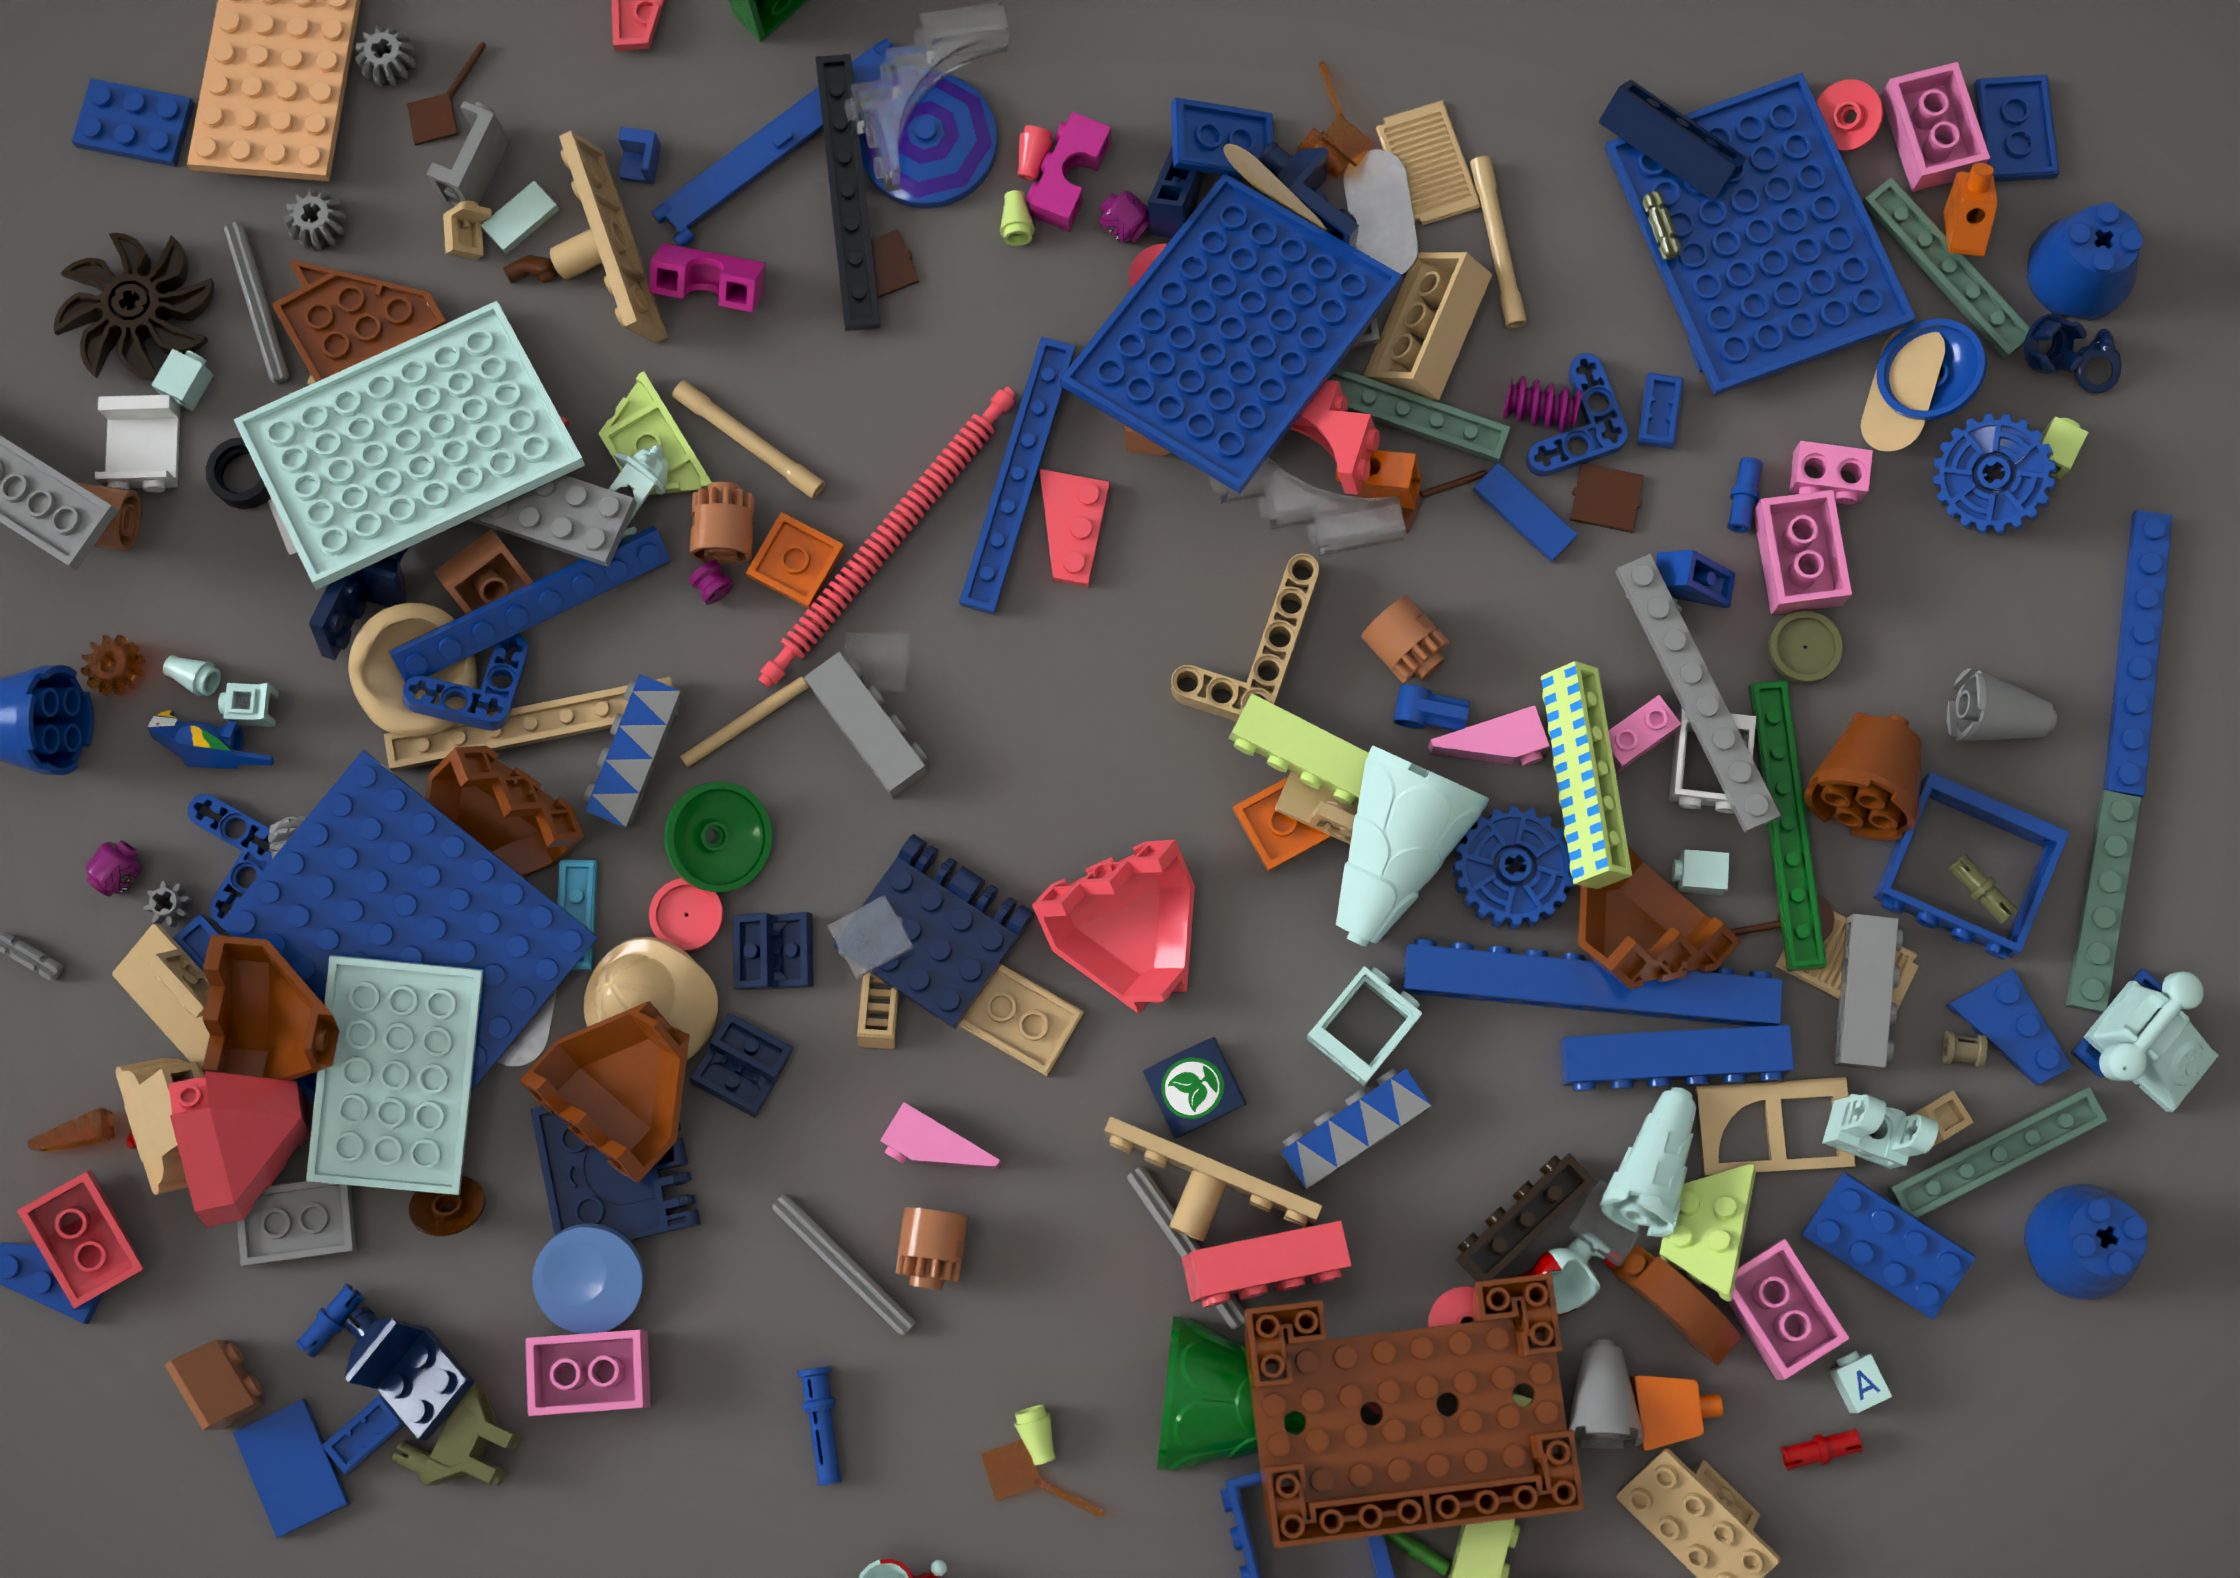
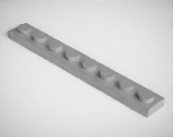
(1697, 693)

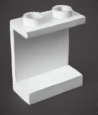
(141, 442)

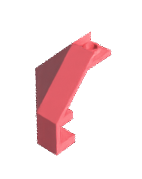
(1126, 923)
(235, 1139)

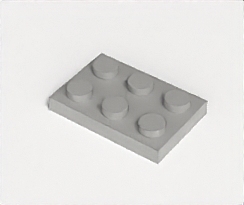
(297, 1223)

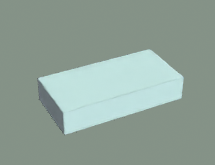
(520, 217)

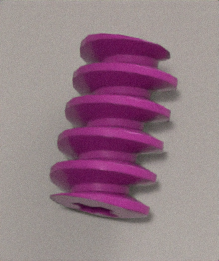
(1542, 404)

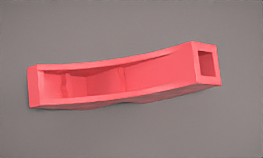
(1343, 434)

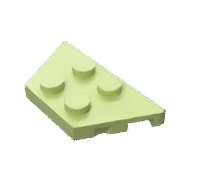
(643, 422)
(1711, 1228)

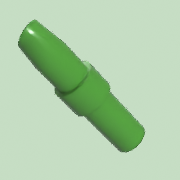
(1419, 1552)

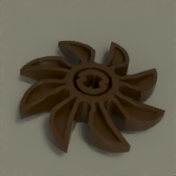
(114, 311)

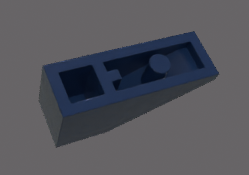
(1173, 198)

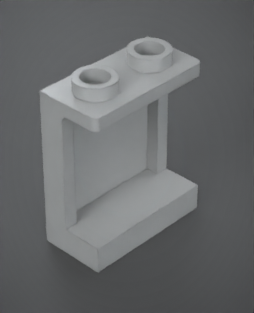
(476, 159)

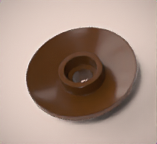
(447, 1213)

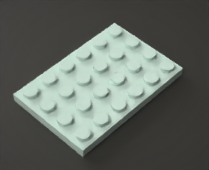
(399, 1075)

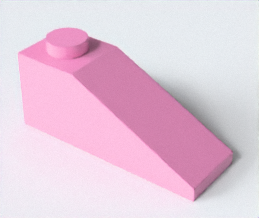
(1500, 740)
(928, 1142)

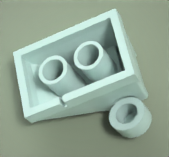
(2152, 1041)

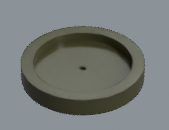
(1806, 630)

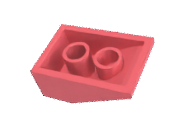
(81, 1238)

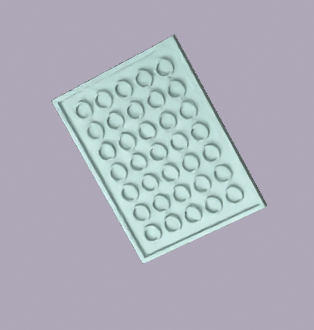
(407, 444)

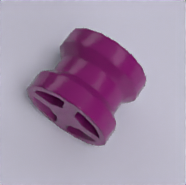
(711, 582)

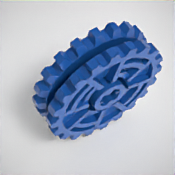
(1986, 447)
(1517, 896)

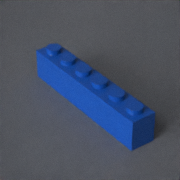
(1676, 1056)

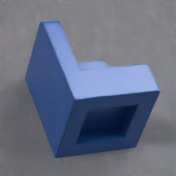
(639, 156)

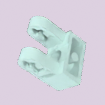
(1895, 1133)

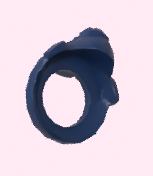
(2104, 347)

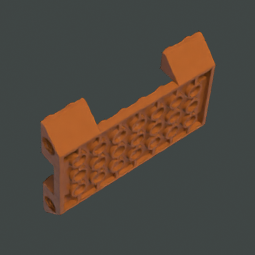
(1414, 1463)

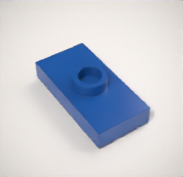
(1660, 410)
(363, 1435)

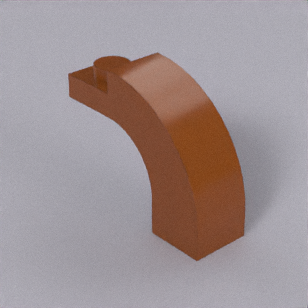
(1680, 1303)

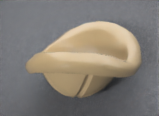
(378, 680)
(658, 973)

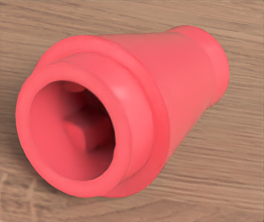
(1033, 147)

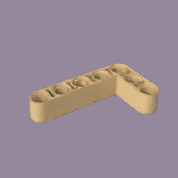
(1267, 654)

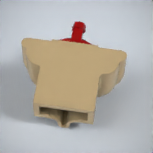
(149, 1111)

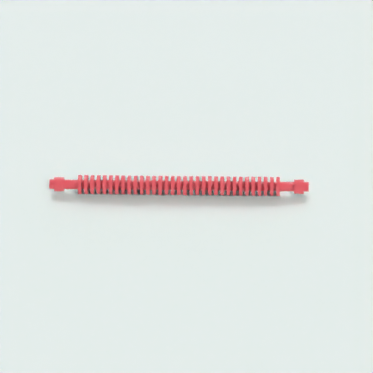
(899, 523)

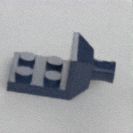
(1303, 177)
(346, 601)
(407, 1369)

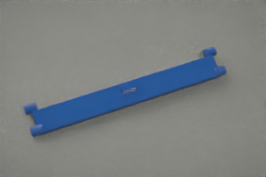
(756, 154)

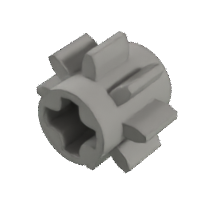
(158, 899)

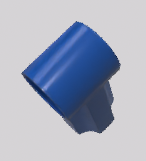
(1420, 708)

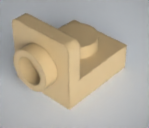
(1949, 1115)

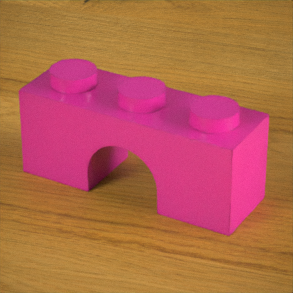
(1079, 144)
(683, 270)

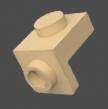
(464, 230)

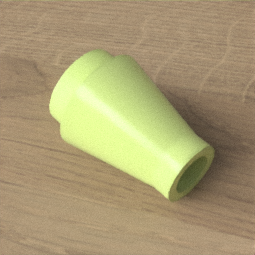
(1016, 219)
(1036, 1432)

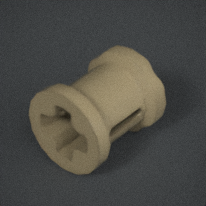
(1964, 1049)

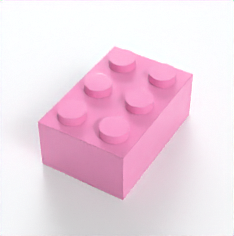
(1933, 125)
(1802, 552)
(1783, 1311)
(587, 1372)

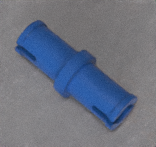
(1745, 495)
(330, 1320)

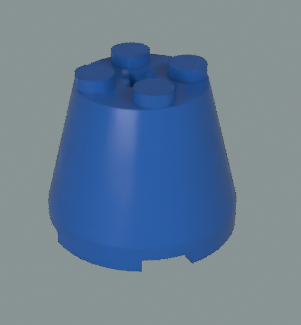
(2085, 262)
(44, 720)
(2085, 1241)

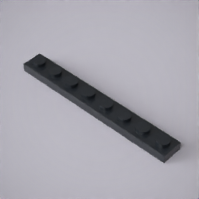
(847, 195)

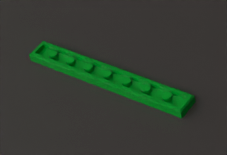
(1789, 832)

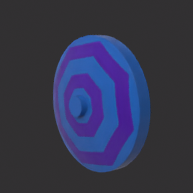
(943, 147)

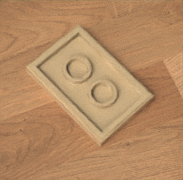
(1022, 1020)

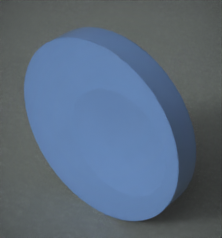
(588, 1278)

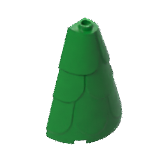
(1208, 1400)

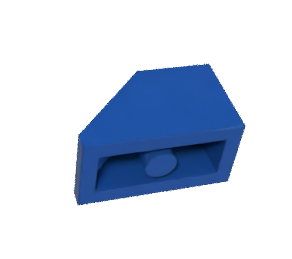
(1696, 578)

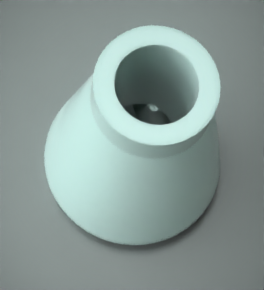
(194, 675)

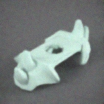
(643, 472)

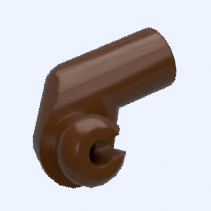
(531, 265)

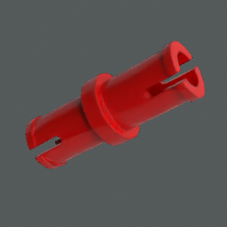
(1821, 1449)

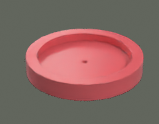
(669, 919)

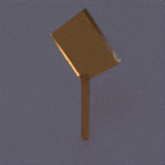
(1342, 134)
(1013, 1471)

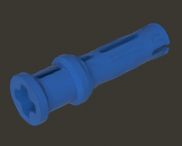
(818, 1406)

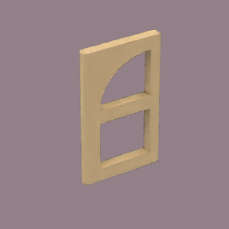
(1722, 1101)

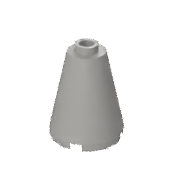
(1996, 710)
(1604, 1400)

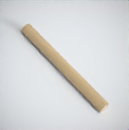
(744, 722)

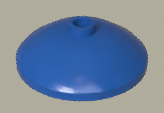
(1961, 368)

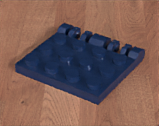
(952, 941)
(589, 1190)

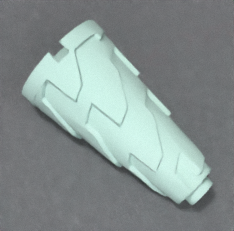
(1654, 1169)

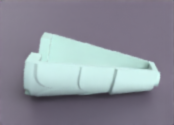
(1399, 841)

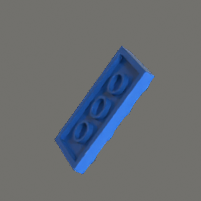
(1888, 1245)

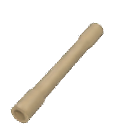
(1509, 294)
(793, 472)

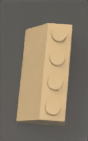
(1429, 323)

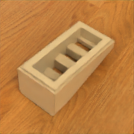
(885, 1032)

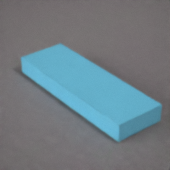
(578, 897)

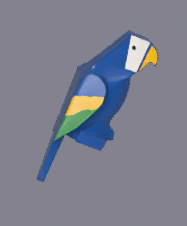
(203, 743)

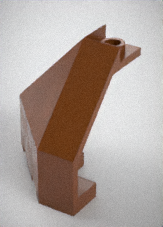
(503, 809)
(1649, 929)
(262, 1014)
(617, 1086)

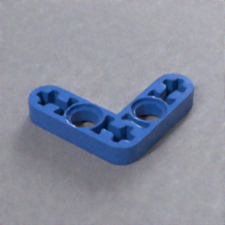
(1591, 433)
(487, 697)
(249, 858)

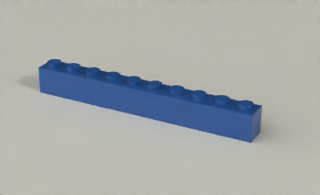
(1586, 986)

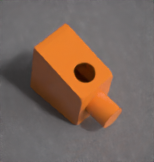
(1972, 198)
(1392, 476)
(1672, 1409)

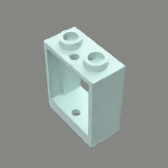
(1340, 1054)

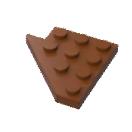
(350, 317)

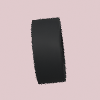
(214, 475)

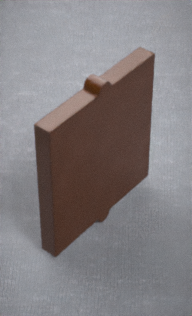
(892, 264)
(1606, 497)

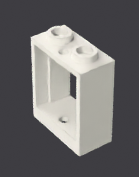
(1693, 798)

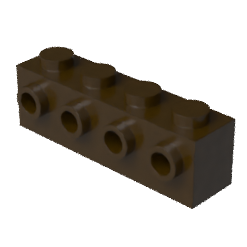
(1526, 1219)

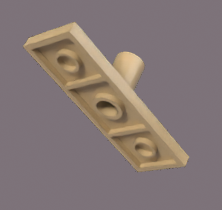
(607, 240)
(1207, 1182)

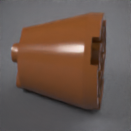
(1870, 778)

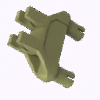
(462, 1444)

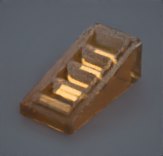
(84, 1130)

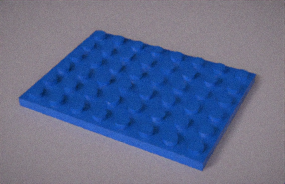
(1784, 251)
(1231, 332)
(404, 883)

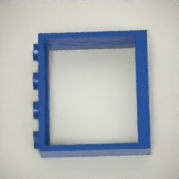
(2000, 816)
(1243, 1541)

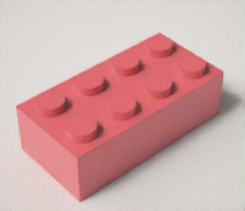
(1265, 1262)

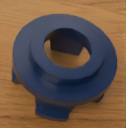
(2060, 354)

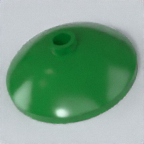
(740, 839)

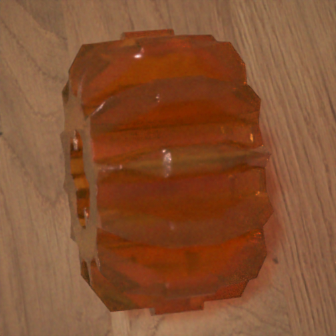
(117, 677)

